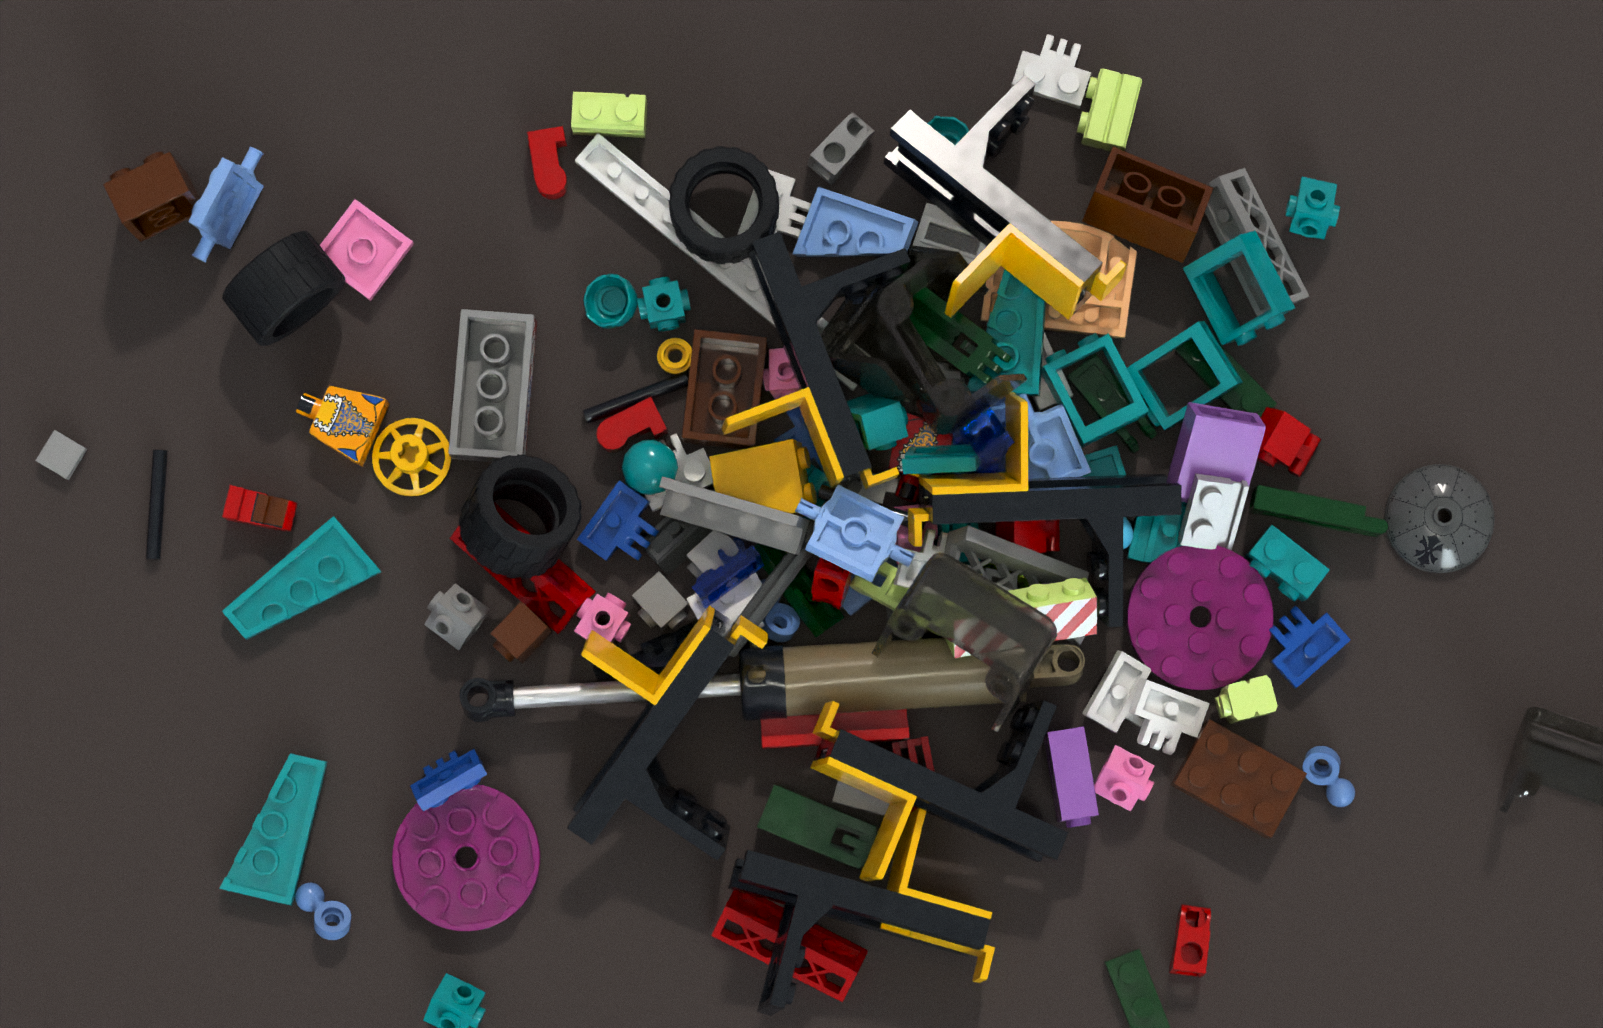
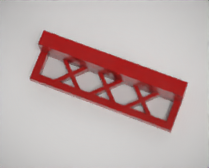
(556, 585)
(870, 726)
(824, 949)

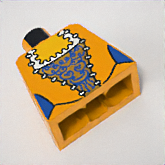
(345, 420)

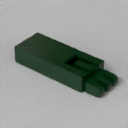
(941, 332)
(1315, 511)
(814, 825)

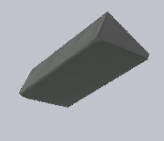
(673, 543)

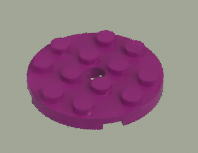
(1237, 622)
(475, 895)

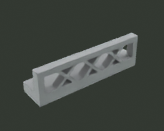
(1230, 217)
(733, 516)
(1008, 557)

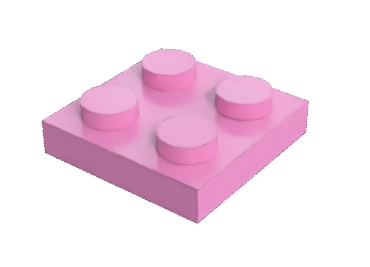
(365, 249)

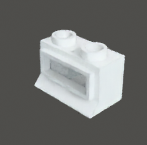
(942, 232)

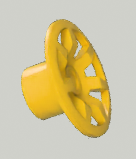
(411, 456)

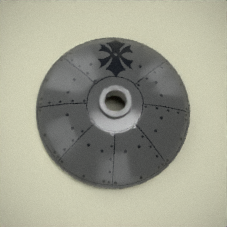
(1414, 522)

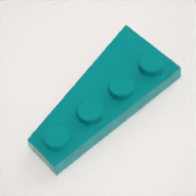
(1019, 328)
(306, 577)
(276, 846)

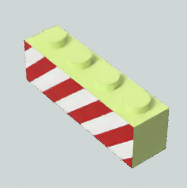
(1068, 604)

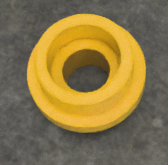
(671, 345)

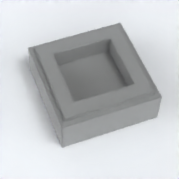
(61, 454)

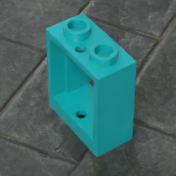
(1214, 301)
(1213, 355)
(1110, 423)

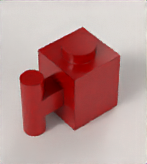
(1286, 442)
(1034, 534)

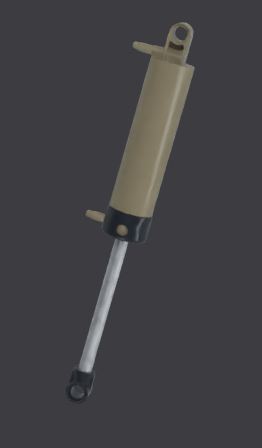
(802, 679)

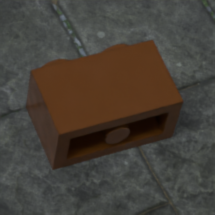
(519, 634)

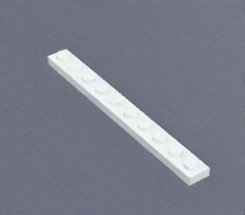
(651, 202)

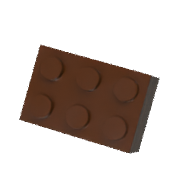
(152, 195)
(1147, 204)
(721, 383)
(1238, 779)

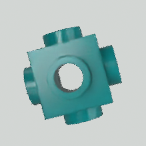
(1312, 208)
(667, 317)
(455, 1005)

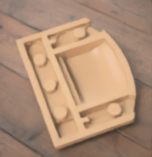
(1094, 315)

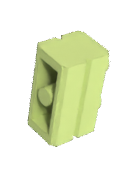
(1111, 110)
(609, 114)
(1246, 700)

